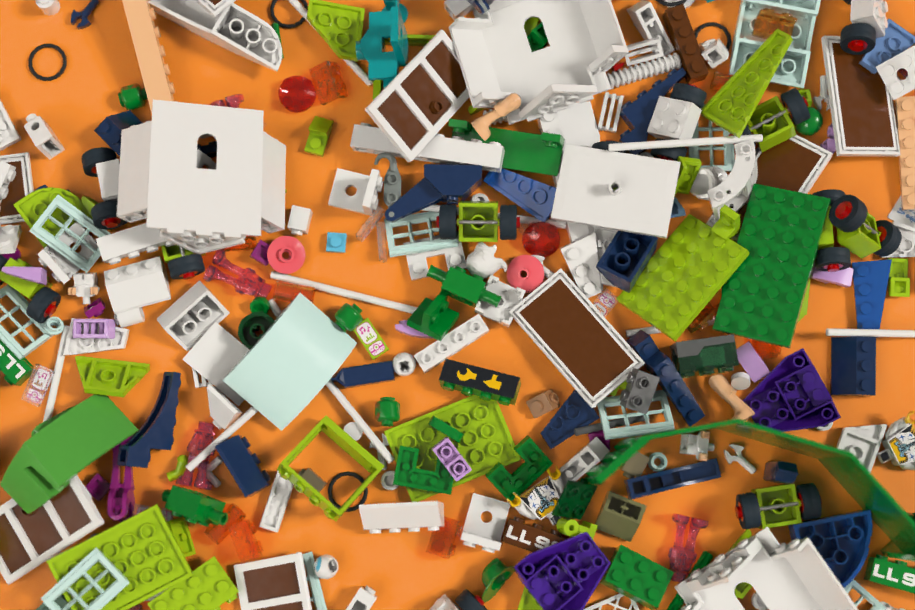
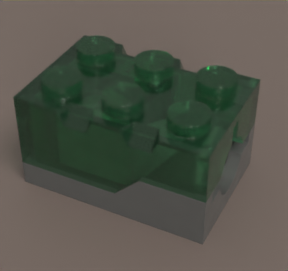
(705, 356)

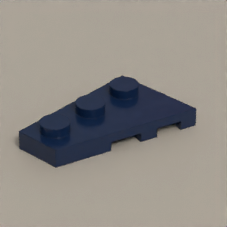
(571, 415)

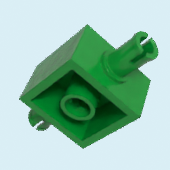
(463, 286)
(194, 506)

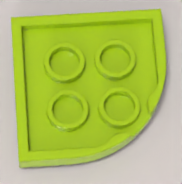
(35, 203)

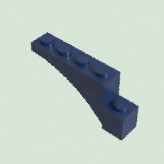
(640, 112)
(670, 379)
(157, 429)
(672, 479)

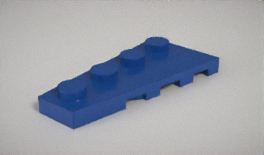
(525, 192)
(870, 288)

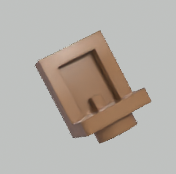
(543, 403)

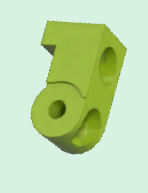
(571, 527)

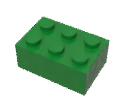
(637, 577)

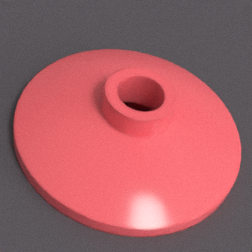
(293, 248)
(534, 271)

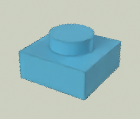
(336, 242)

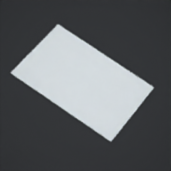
(215, 357)

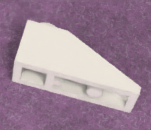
(649, 25)
(583, 460)

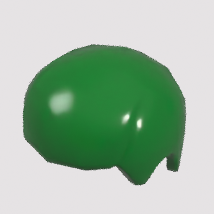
(811, 125)

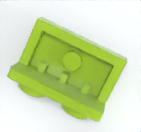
(687, 173)

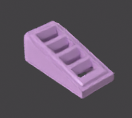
(32, 274)
(106, 328)

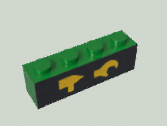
(480, 382)

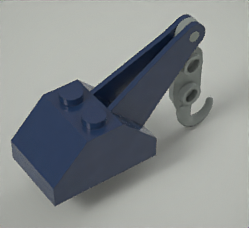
(439, 184)

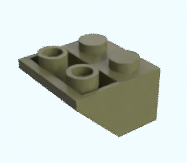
(620, 516)

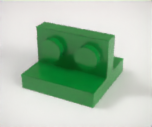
(434, 317)

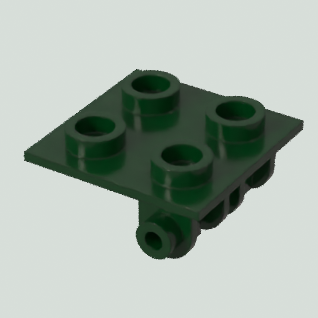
(574, 499)

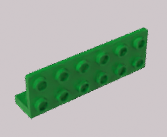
(522, 150)

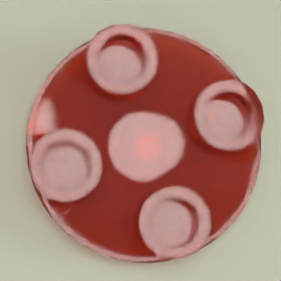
(297, 93)
(541, 239)

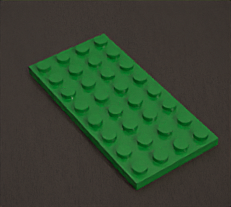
(771, 283)

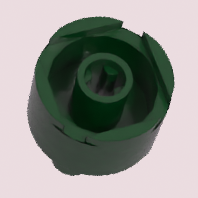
(253, 323)

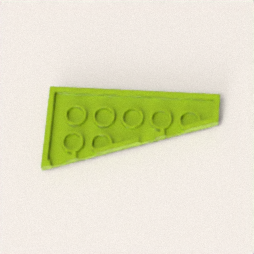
(740, 95)

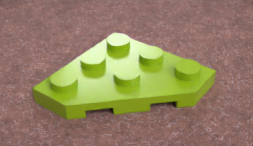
(338, 26)

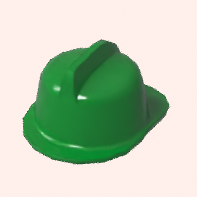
(494, 577)

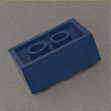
(112, 126)
(626, 258)
(853, 366)
(243, 465)

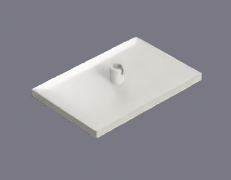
(637, 206)

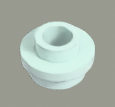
(54, 321)
(663, 464)

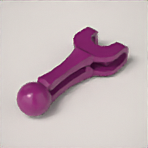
(121, 494)

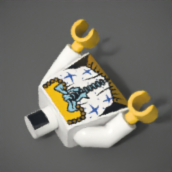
(900, 443)
(541, 498)

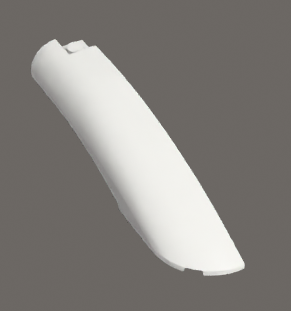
(231, 29)

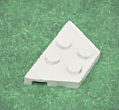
(862, 442)

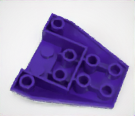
(792, 397)
(563, 573)

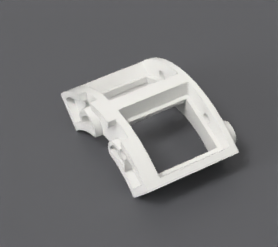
(738, 182)

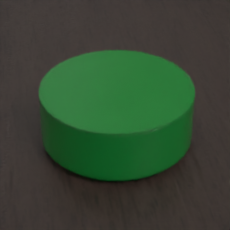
(260, 304)

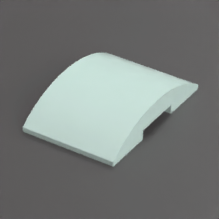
(795, 62)
(291, 362)

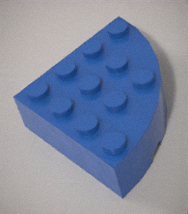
(839, 540)

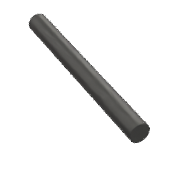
(613, 423)

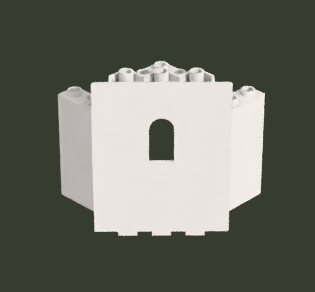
(499, 60)
(197, 205)
(782, 575)

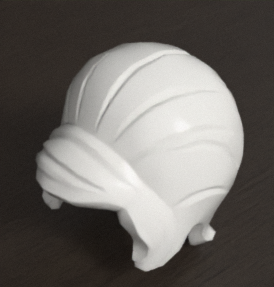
(707, 179)
(483, 262)

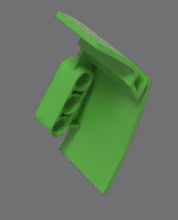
(63, 449)

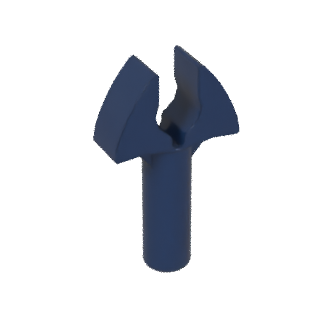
(84, 15)

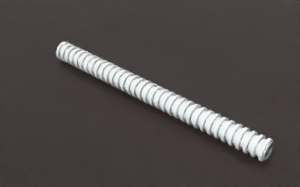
(633, 73)

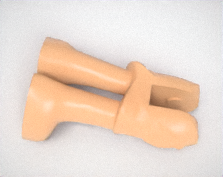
(501, 109)
(726, 392)

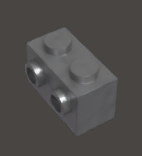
(639, 390)

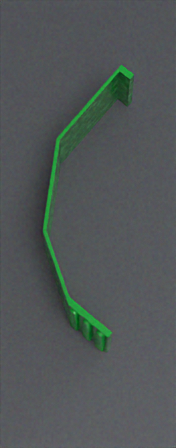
(840, 463)

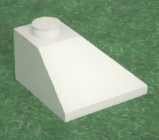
(221, 408)

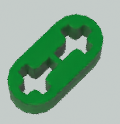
(446, 429)

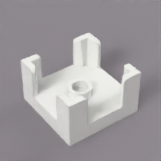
(510, 298)

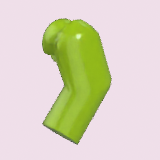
(180, 468)

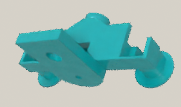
(385, 24)

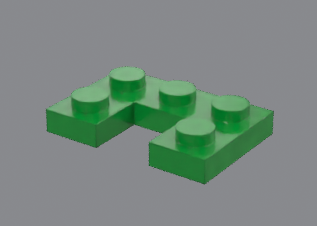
(534, 466)
(409, 476)

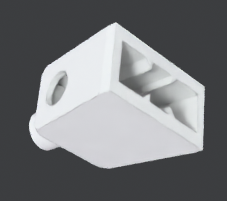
(43, 136)

